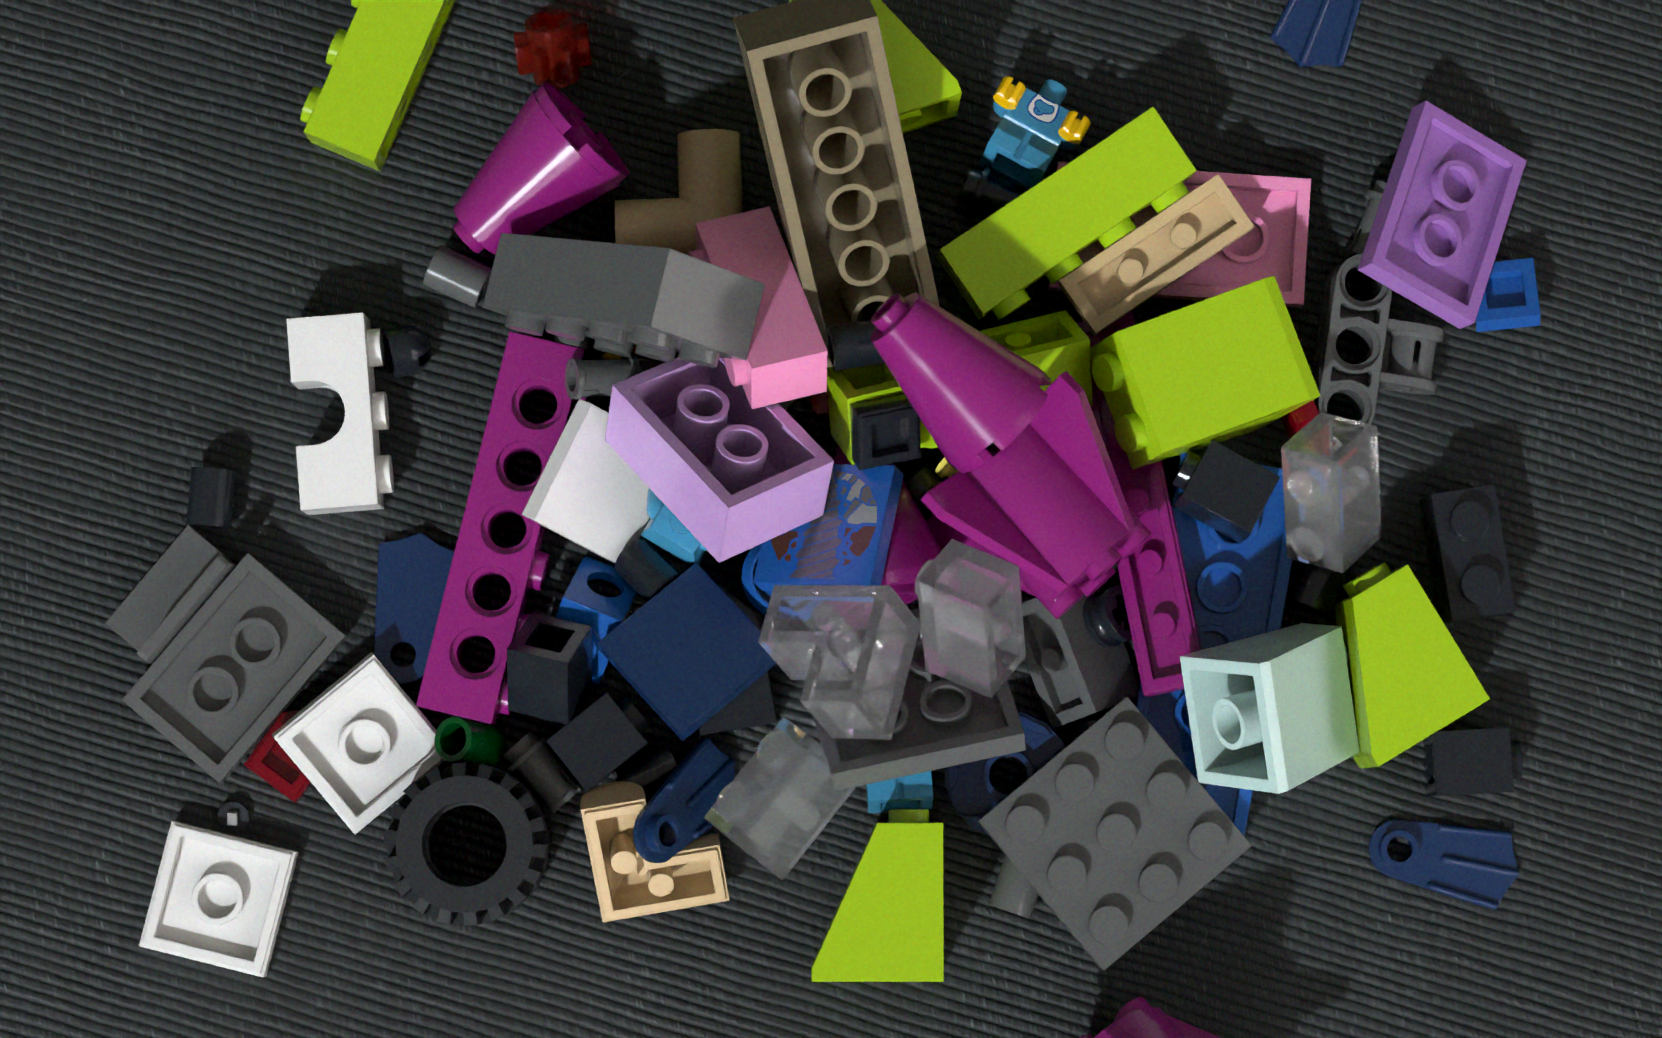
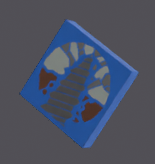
(846, 542)

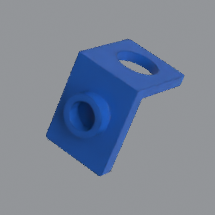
(600, 612)

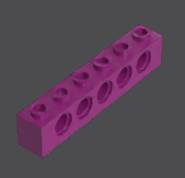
(447, 686)

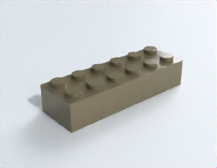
(836, 156)

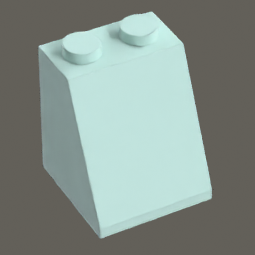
(1270, 708)

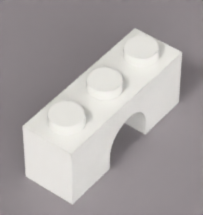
(347, 469)

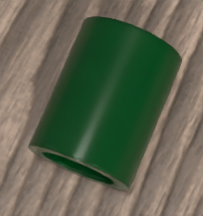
(469, 741)

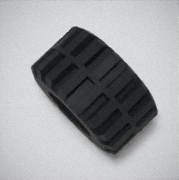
(411, 851)

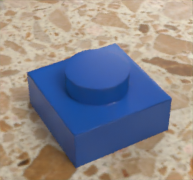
(1510, 297)

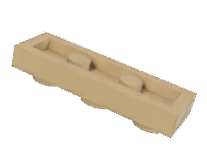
(1156, 255)

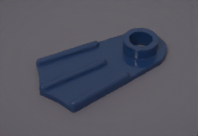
(1317, 31)
(409, 600)
(683, 803)
(1449, 859)

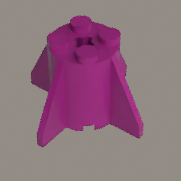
(1044, 504)

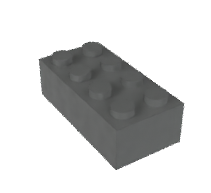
(623, 298)

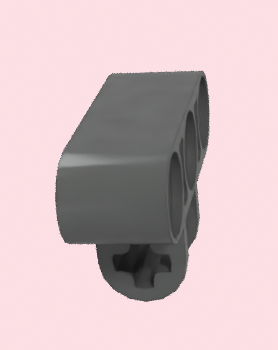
(1395, 352)

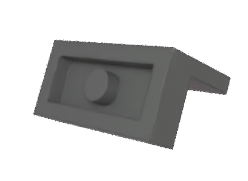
(170, 594)
(1070, 667)

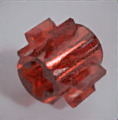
(552, 48)

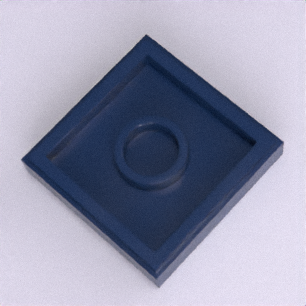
(688, 651)

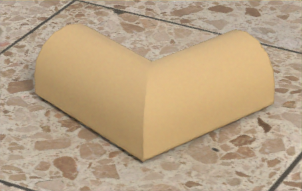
(707, 191)
(628, 883)

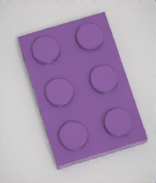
(1442, 215)

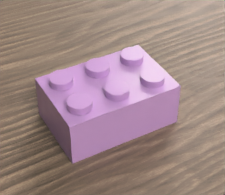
(714, 460)

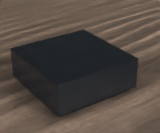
(884, 431)

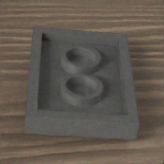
(234, 668)

